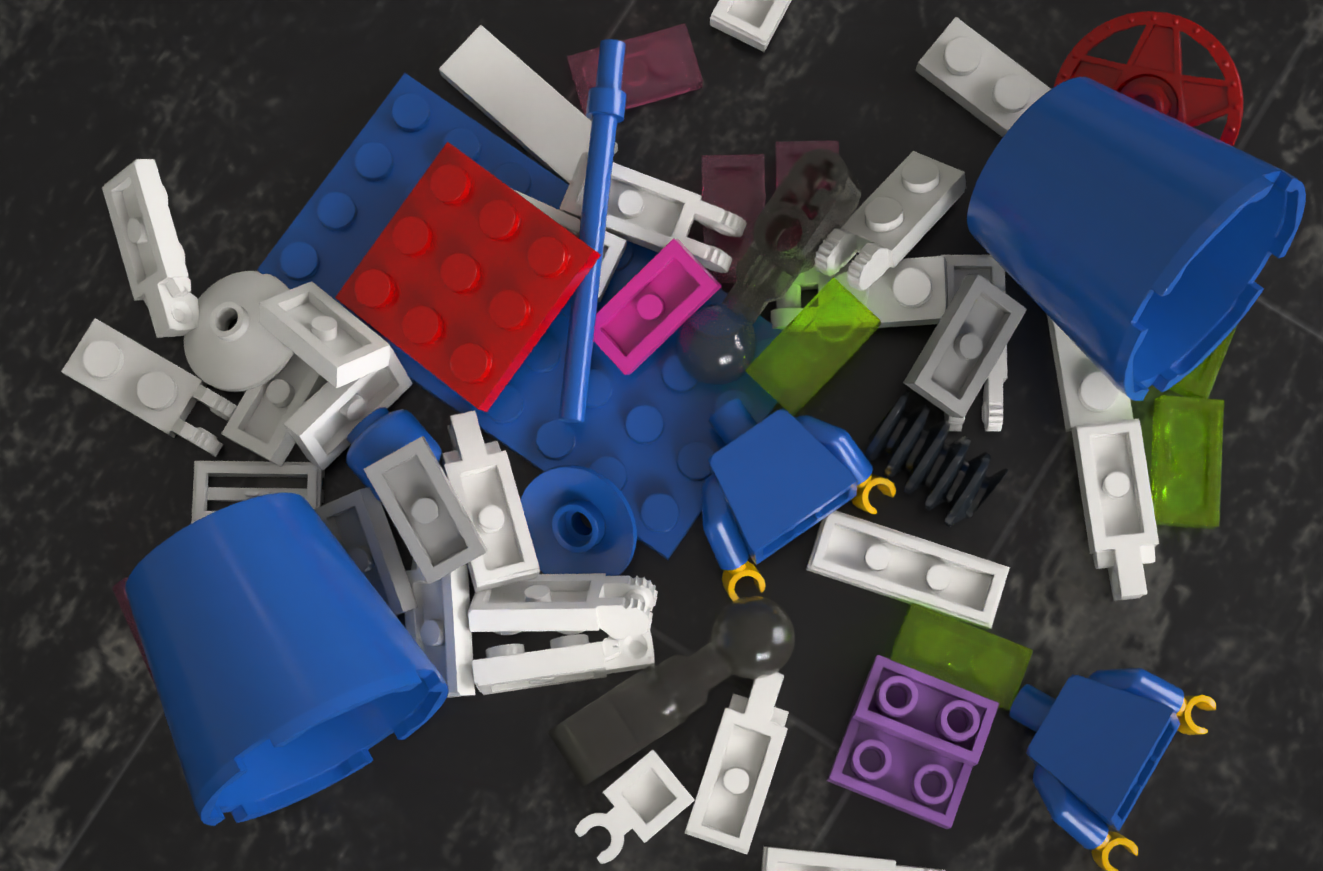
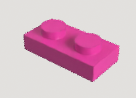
(653, 306)

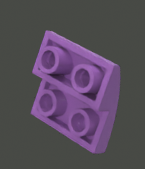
(912, 742)

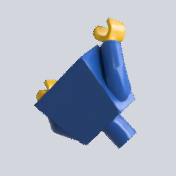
(776, 485)
(1101, 748)

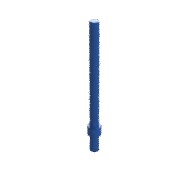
(605, 109)

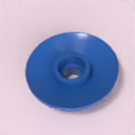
(558, 535)

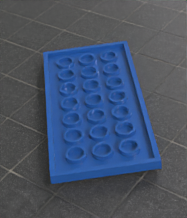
(638, 428)

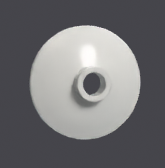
(247, 352)

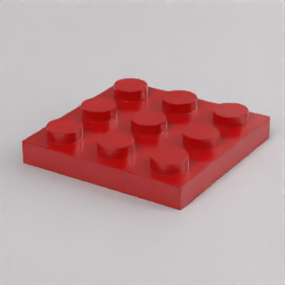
(467, 277)

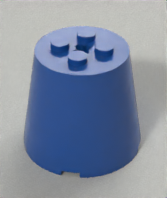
(1131, 229)
(273, 657)

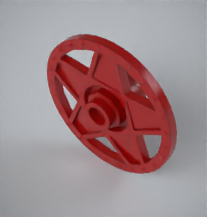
(1155, 71)

